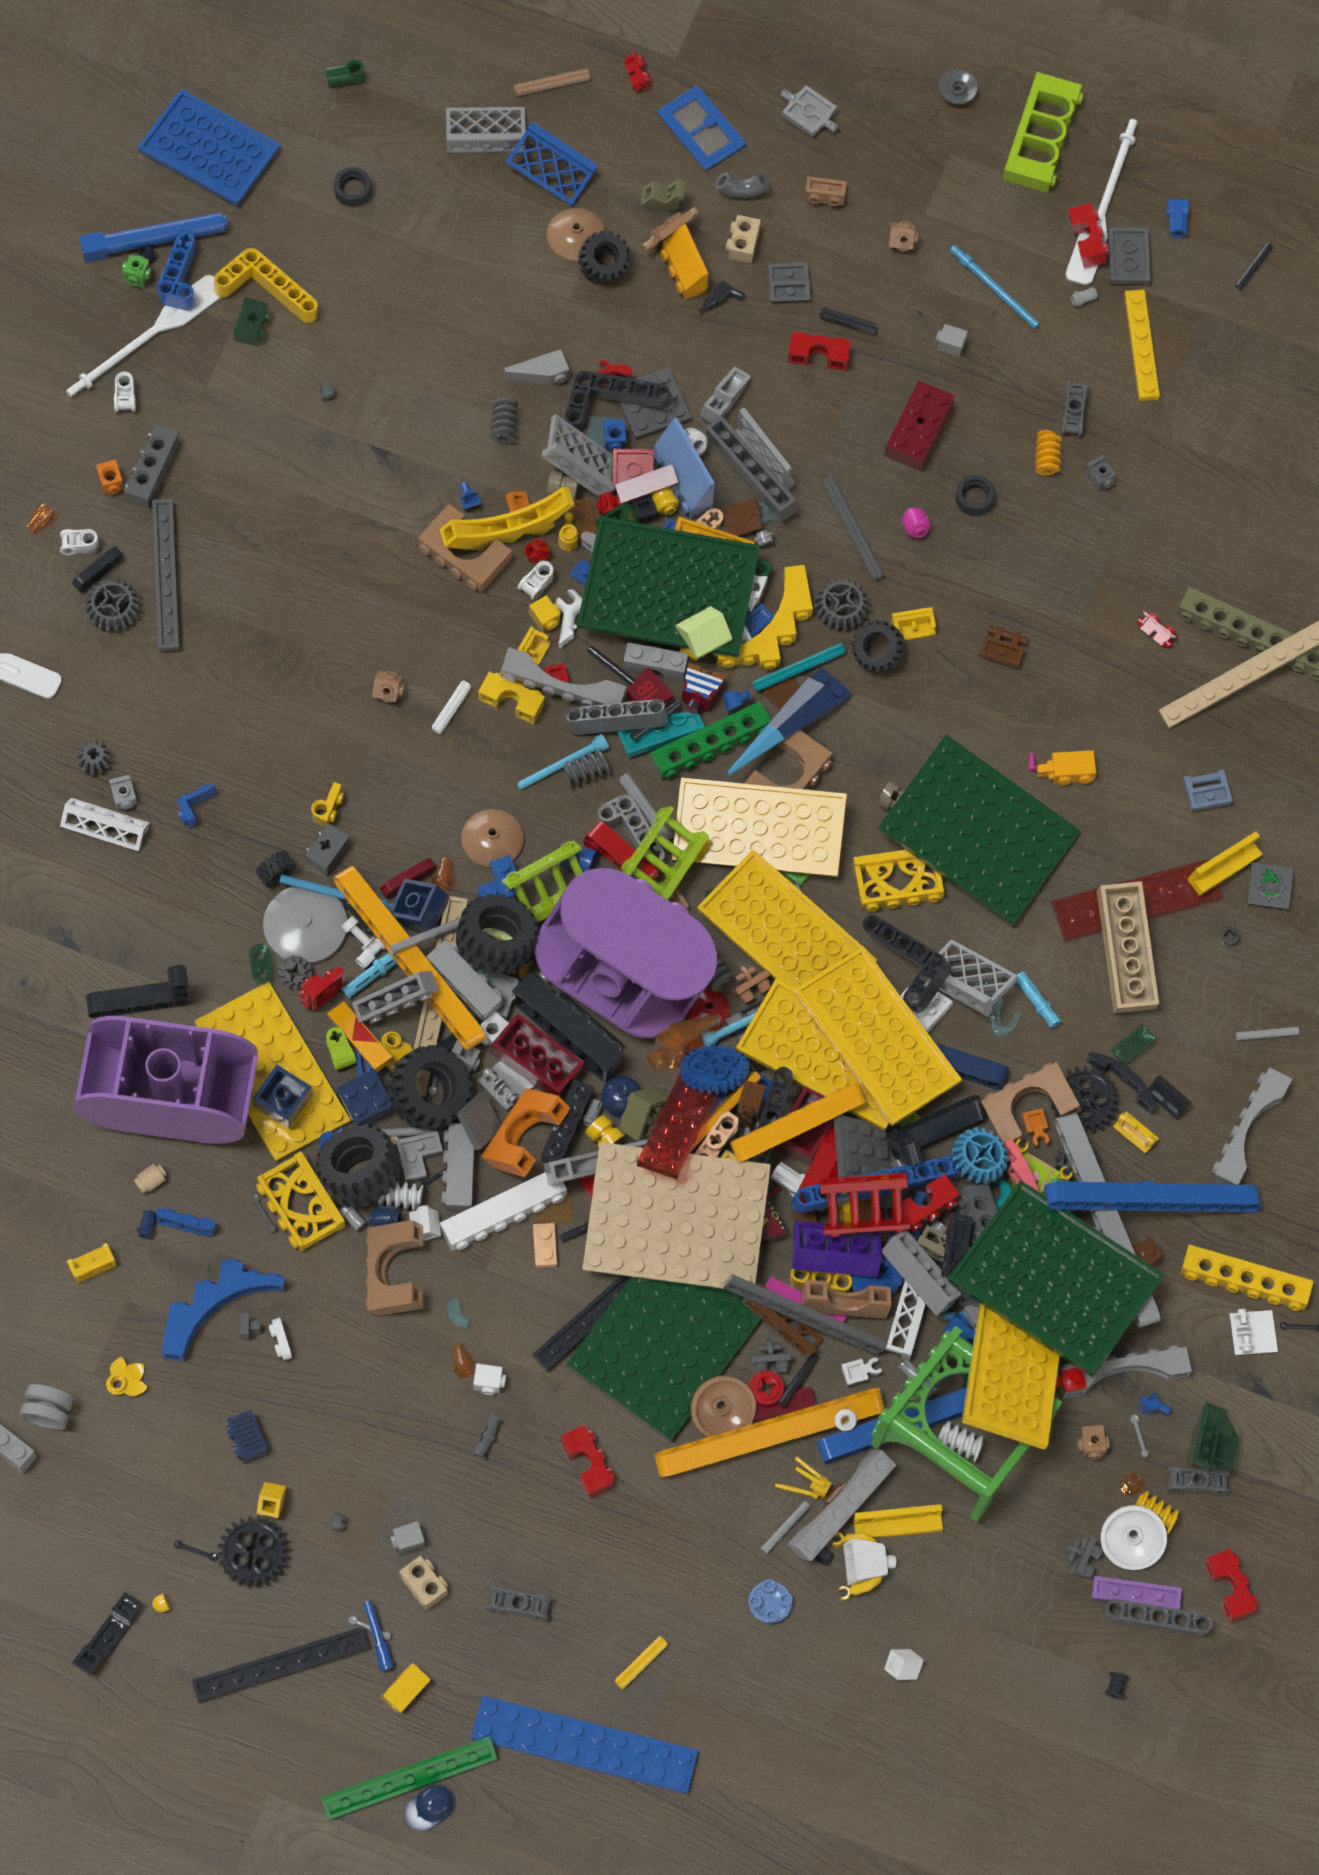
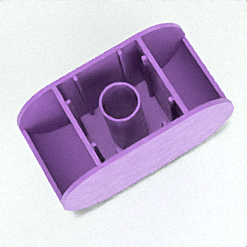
(626, 951)
(166, 1079)

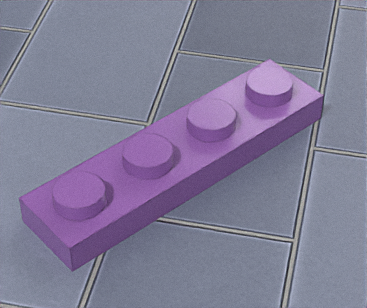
(1153, 1594)

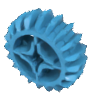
(970, 1142)

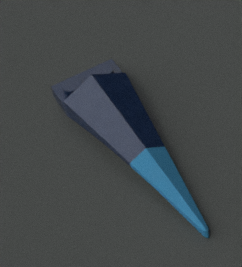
(812, 701)

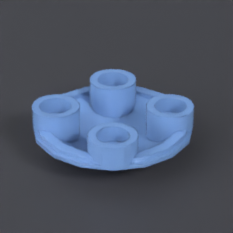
(770, 1601)

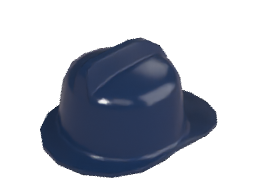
(429, 1807)

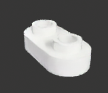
(282, 1348)

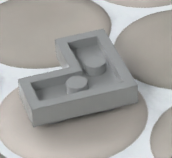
(412, 1152)

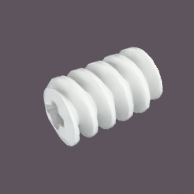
(404, 1196)
(961, 1440)

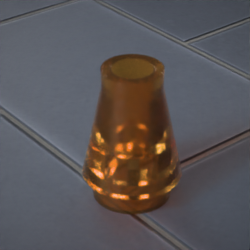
(40, 516)
(443, 874)
(462, 1362)
(1129, 1487)

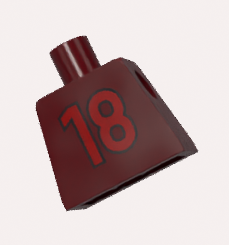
(649, 687)

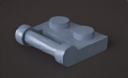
(1207, 796)

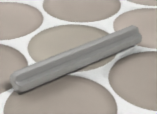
(642, 803)

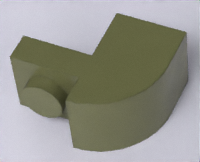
(663, 197)

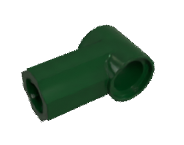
(343, 74)

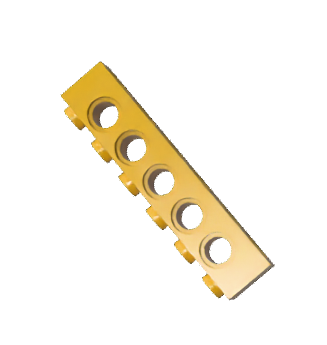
(1236, 1267)

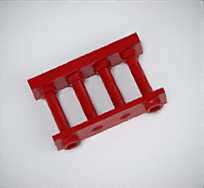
(853, 1186)

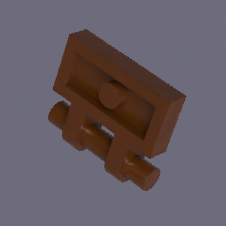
(1001, 651)

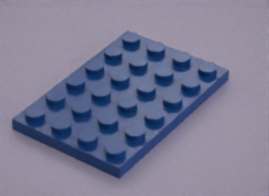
(209, 147)

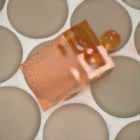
(679, 1039)

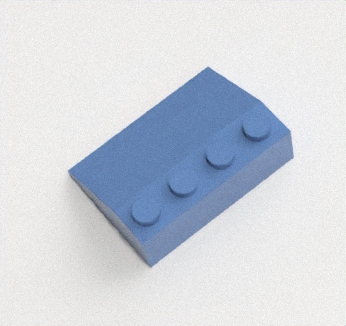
(694, 480)

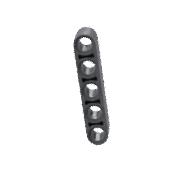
(616, 717)
(1168, 1614)

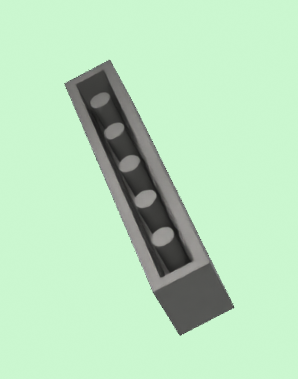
(751, 468)

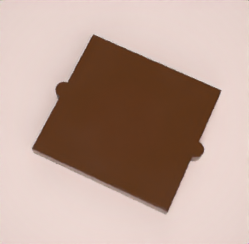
(743, 517)
(781, 692)

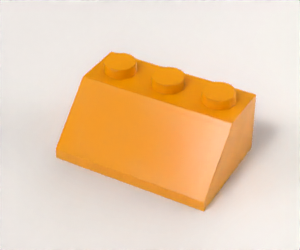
(685, 263)

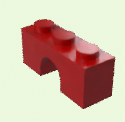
(1092, 249)
(834, 349)
(942, 1196)
(580, 1443)
(1226, 1567)

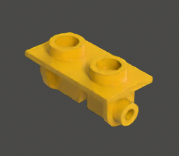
(1135, 1132)

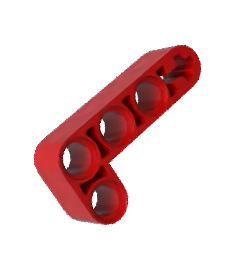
(615, 849)

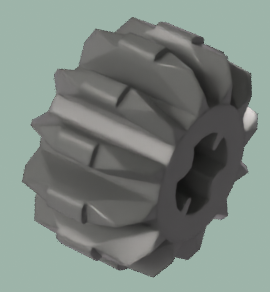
(86, 760)

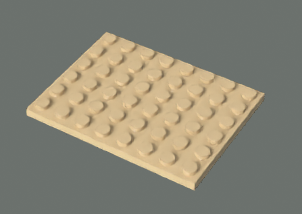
(678, 1228)

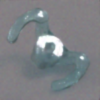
(996, 1028)

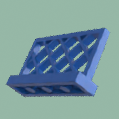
(556, 148)

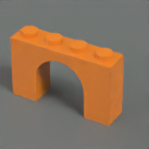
(531, 1108)

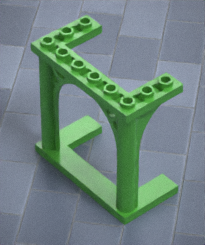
(897, 1427)

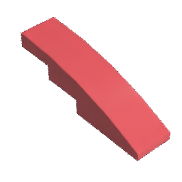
(1019, 1168)

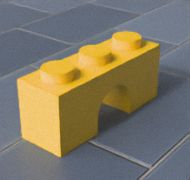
(496, 689)

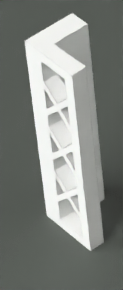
(107, 817)
(913, 1328)

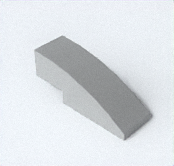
(725, 395)

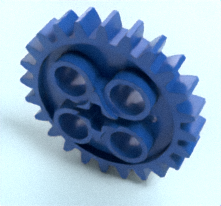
(714, 1068)

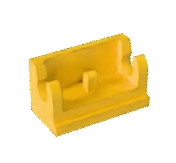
(915, 623)
(535, 644)
(91, 1263)
(405, 1688)

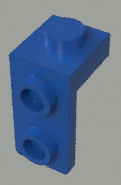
(188, 800)
(890, 1278)

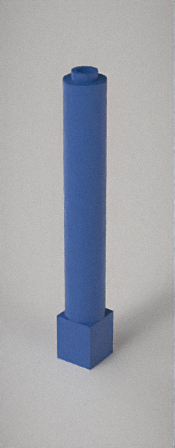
(99, 246)

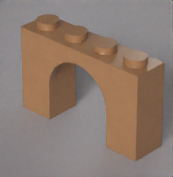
(475, 572)
(810, 755)
(1047, 1081)
(382, 1244)

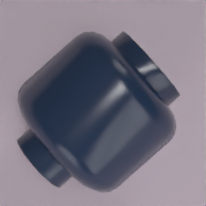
(384, 1215)

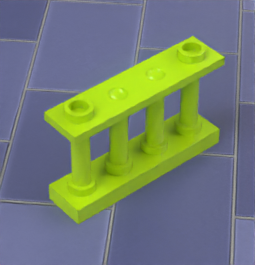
(684, 857)
(547, 903)

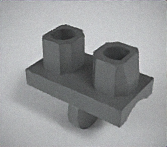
(780, 1358)
(1079, 1556)

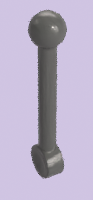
(255, 1199)

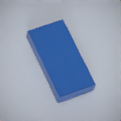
(758, 620)

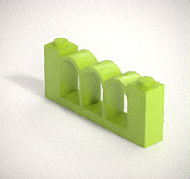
(1031, 172)

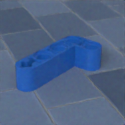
(174, 267)

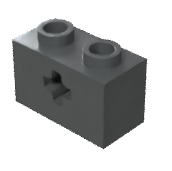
(325, 860)

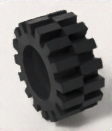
(273, 867)

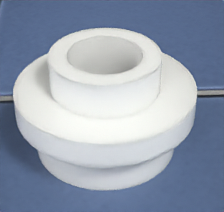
(849, 1424)

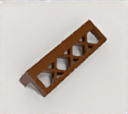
(783, 1329)

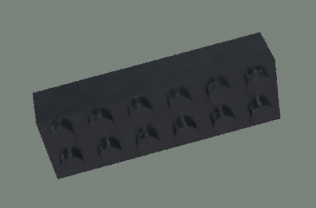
(567, 1027)

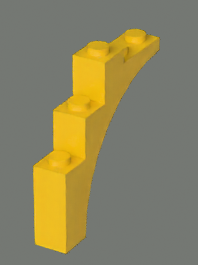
(508, 527)
(781, 630)

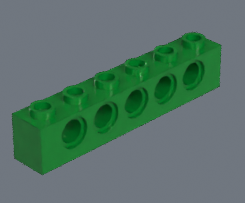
(698, 740)

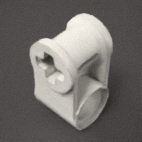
(124, 395)
(77, 542)
(534, 583)

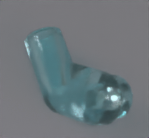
(454, 1313)

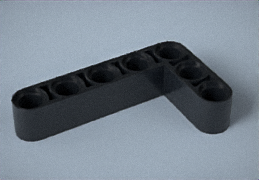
(612, 392)
(913, 953)
(142, 997)
(908, 1139)

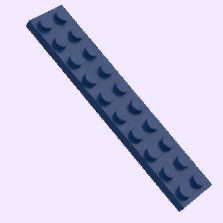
(585, 1744)

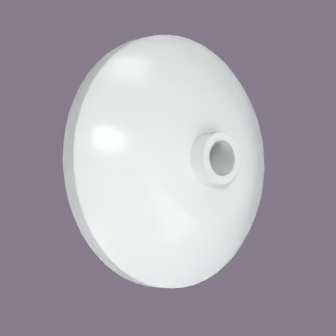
(1133, 1551)

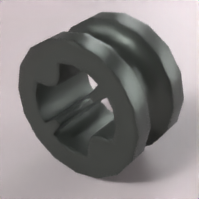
(1234, 932)

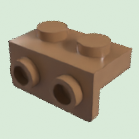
(825, 191)

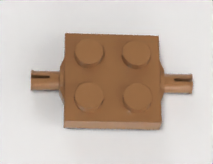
(668, 227)

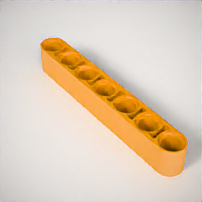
(797, 1122)

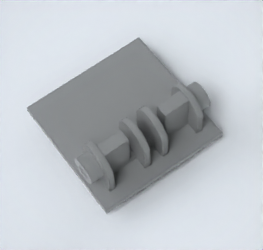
(504, 1084)

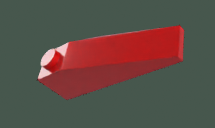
(823, 1165)

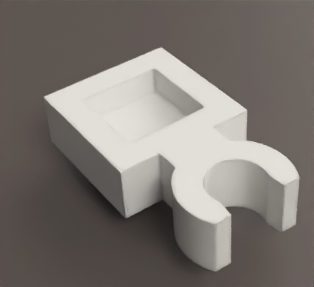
(857, 1372)

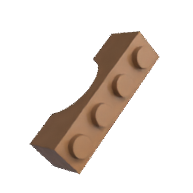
(869, 1302)

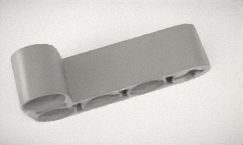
(626, 817)

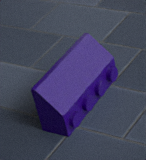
(844, 1254)

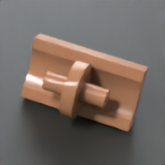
(743, 990)

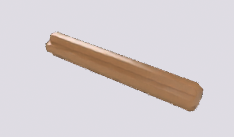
(551, 82)

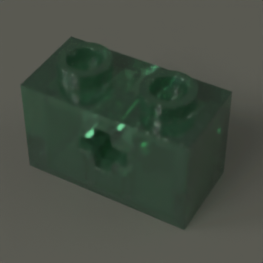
(251, 322)

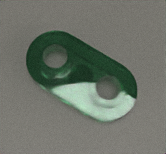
(260, 966)

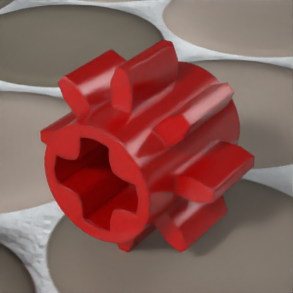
(607, 503)
(537, 551)

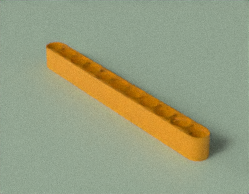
(409, 959)
(766, 1433)

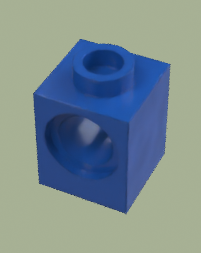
(614, 427)

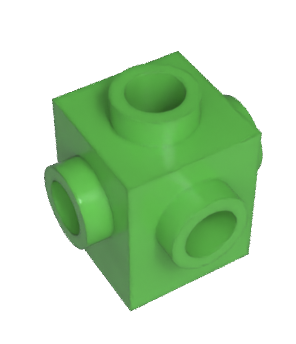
(136, 271)

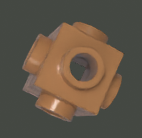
(903, 235)
(388, 686)
(1093, 1442)

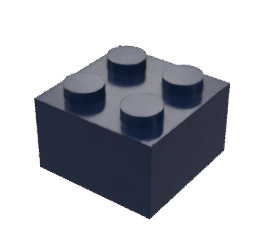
(419, 905)
(282, 1096)
(365, 1099)

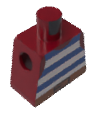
(701, 688)

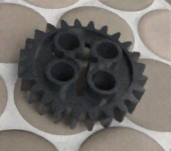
(1098, 1088)
(272, 1554)

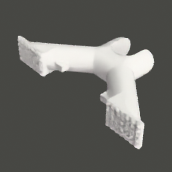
(570, 612)

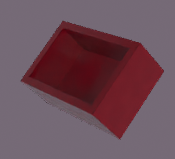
(807, 1143)

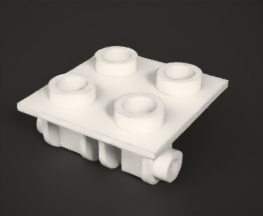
(1253, 1332)

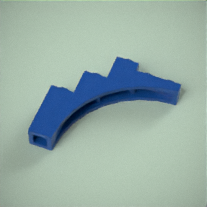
(208, 1297)

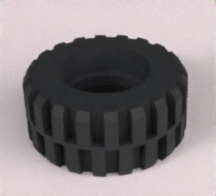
(495, 954)
(411, 1104)
(367, 1183)

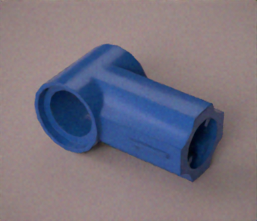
(1177, 211)

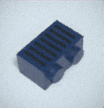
(247, 1437)

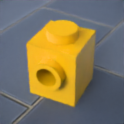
(545, 614)
(271, 1499)

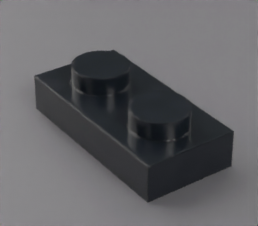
(1169, 1097)

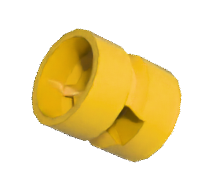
(602, 1131)

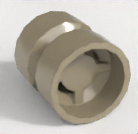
(558, 479)
(890, 791)

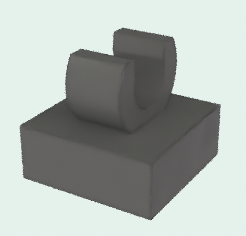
(248, 1326)

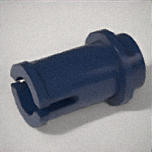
(145, 1230)

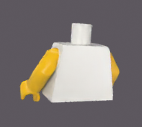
(864, 1562)

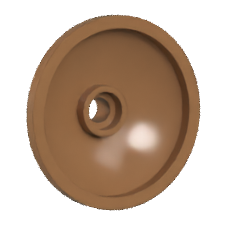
(565, 240)
(482, 847)
(737, 1409)

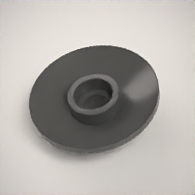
(960, 80)

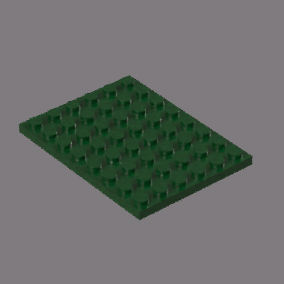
(657, 577)
(978, 830)
(1056, 1278)
(661, 1346)

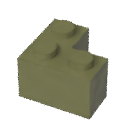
(642, 1112)

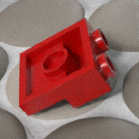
(319, 991)

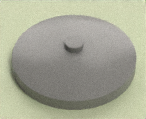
(304, 925)

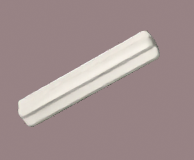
(451, 707)

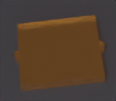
(557, 1213)

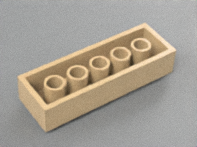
(1127, 947)

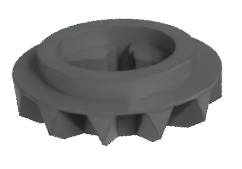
(290, 963)

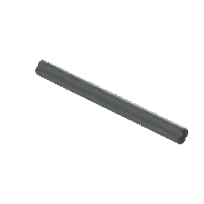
(853, 528)

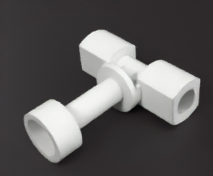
(371, 946)

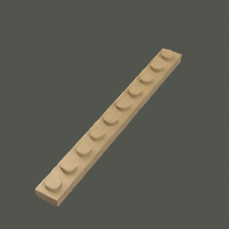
(1241, 676)
(430, 1021)

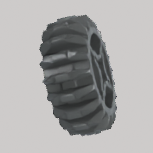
(125, 596)
(853, 613)

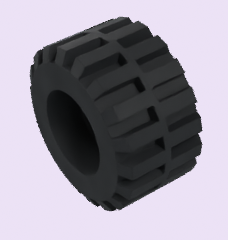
(593, 268)
(862, 642)

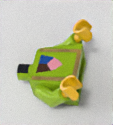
(1041, 1171)

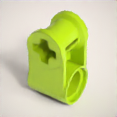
(341, 1051)

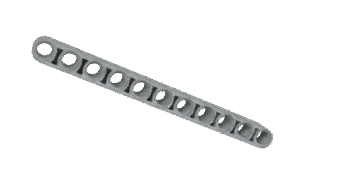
(1107, 1221)

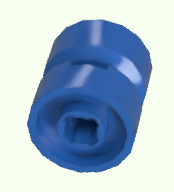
(585, 858)

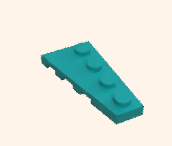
(676, 728)

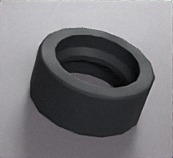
(352, 200)
(975, 509)

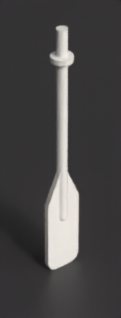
(1076, 272)
(168, 319)
(29, 676)

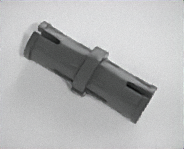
(486, 1436)

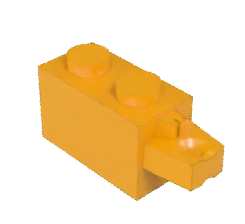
(1069, 767)

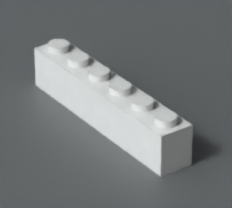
(501, 1210)

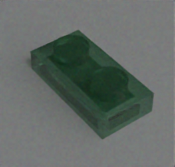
(1133, 1044)

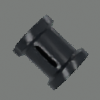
(1116, 1685)

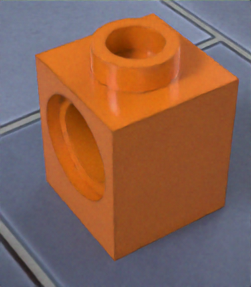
(107, 470)

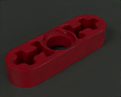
(417, 873)

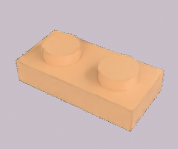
(544, 1245)

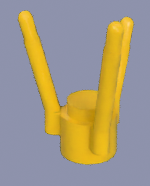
(819, 1485)

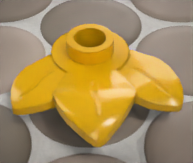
(397, 1050)
(128, 1376)

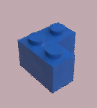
(499, 869)

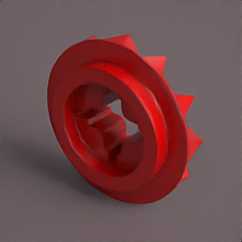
(769, 1378)

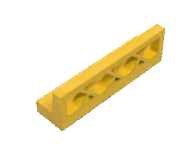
(1225, 864)
(899, 1521)

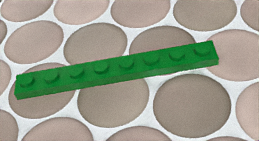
(408, 1778)

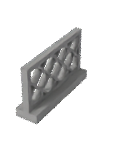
(485, 141)
(764, 448)
(574, 464)
(970, 995)

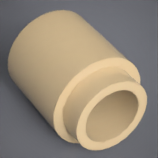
(150, 1178)

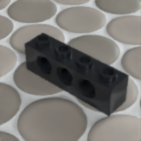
(563, 1135)

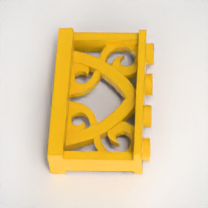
(896, 897)
(302, 1173)

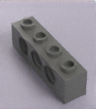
(144, 493)
(979, 1204)

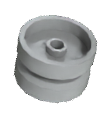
(46, 1407)

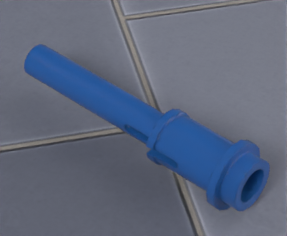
(381, 1647)

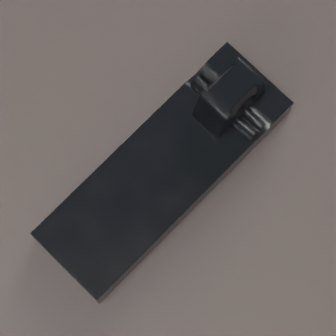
(956, 1242)

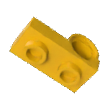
(335, 797)

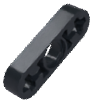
(97, 569)

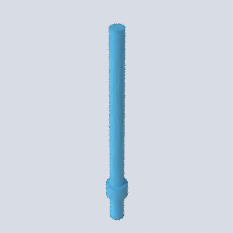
(967, 261)
(320, 888)

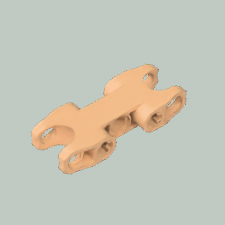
(719, 1134)

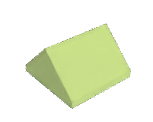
(705, 631)

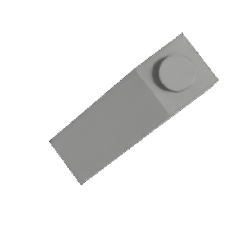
(540, 370)

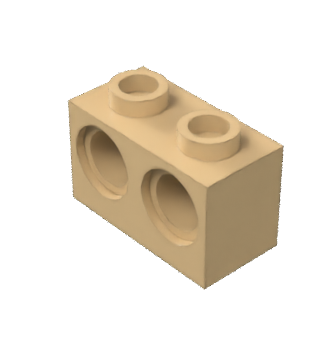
(740, 238)
(419, 1585)

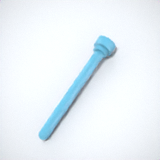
(599, 743)
(712, 1037)

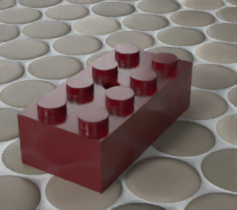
(919, 425)
(537, 1057)

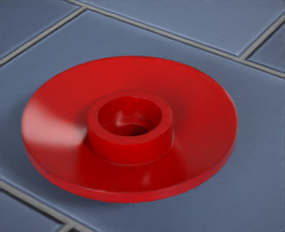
(716, 999)

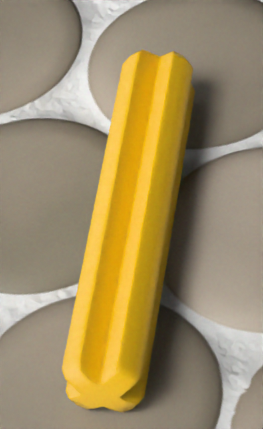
(640, 1662)

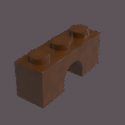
(750, 1104)

